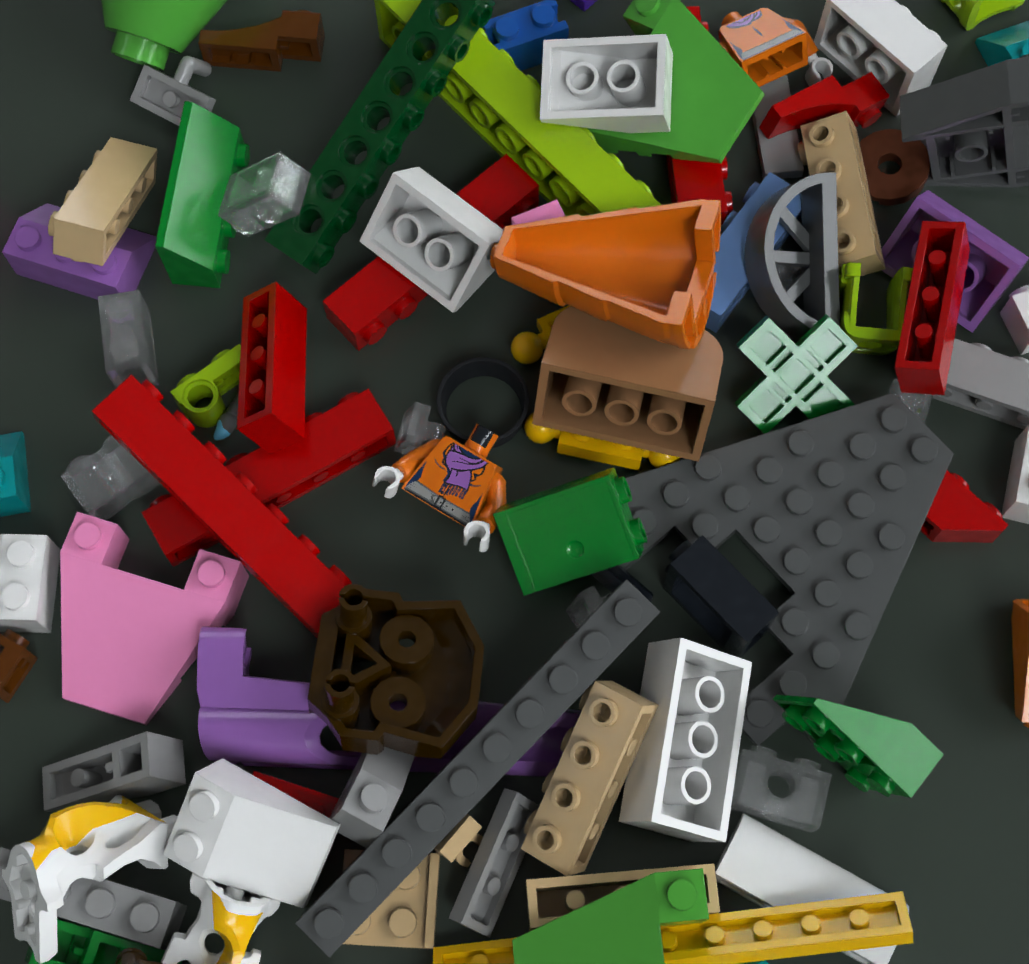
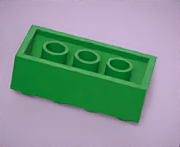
(190, 232)

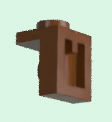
(14, 663)

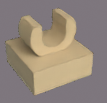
(457, 839)

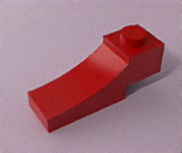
(826, 98)

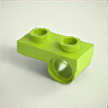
(209, 382)

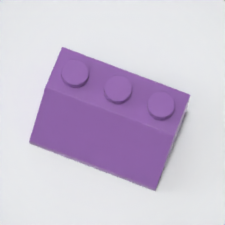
(32, 256)
(990, 263)

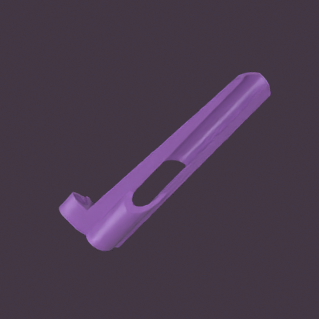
(271, 724)

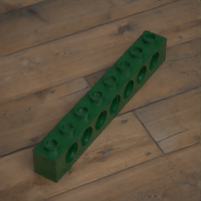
(359, 128)

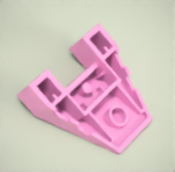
(128, 634)

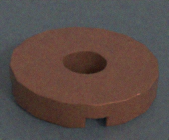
(910, 156)

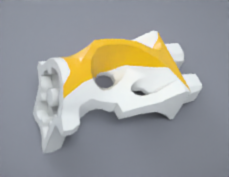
(77, 843)
(222, 911)

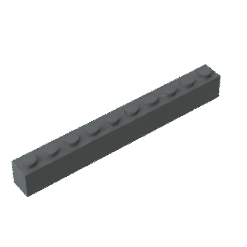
(476, 768)

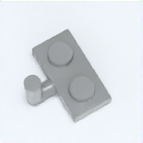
(167, 94)

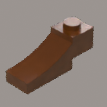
(264, 46)

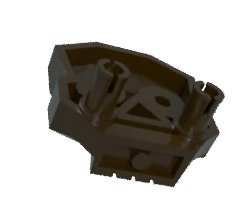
(432, 678)

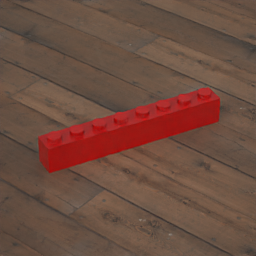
(221, 500)

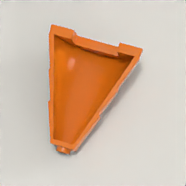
(622, 266)

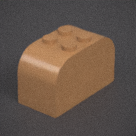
(627, 386)

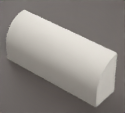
(782, 872)

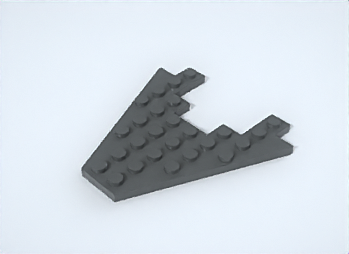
(829, 516)

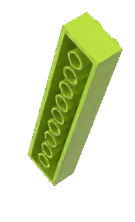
(505, 113)

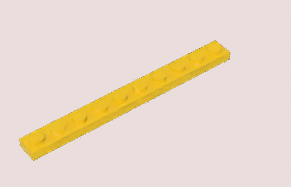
(752, 933)

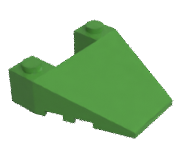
(709, 89)
(619, 925)

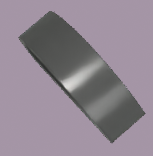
(818, 257)

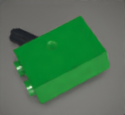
(573, 534)

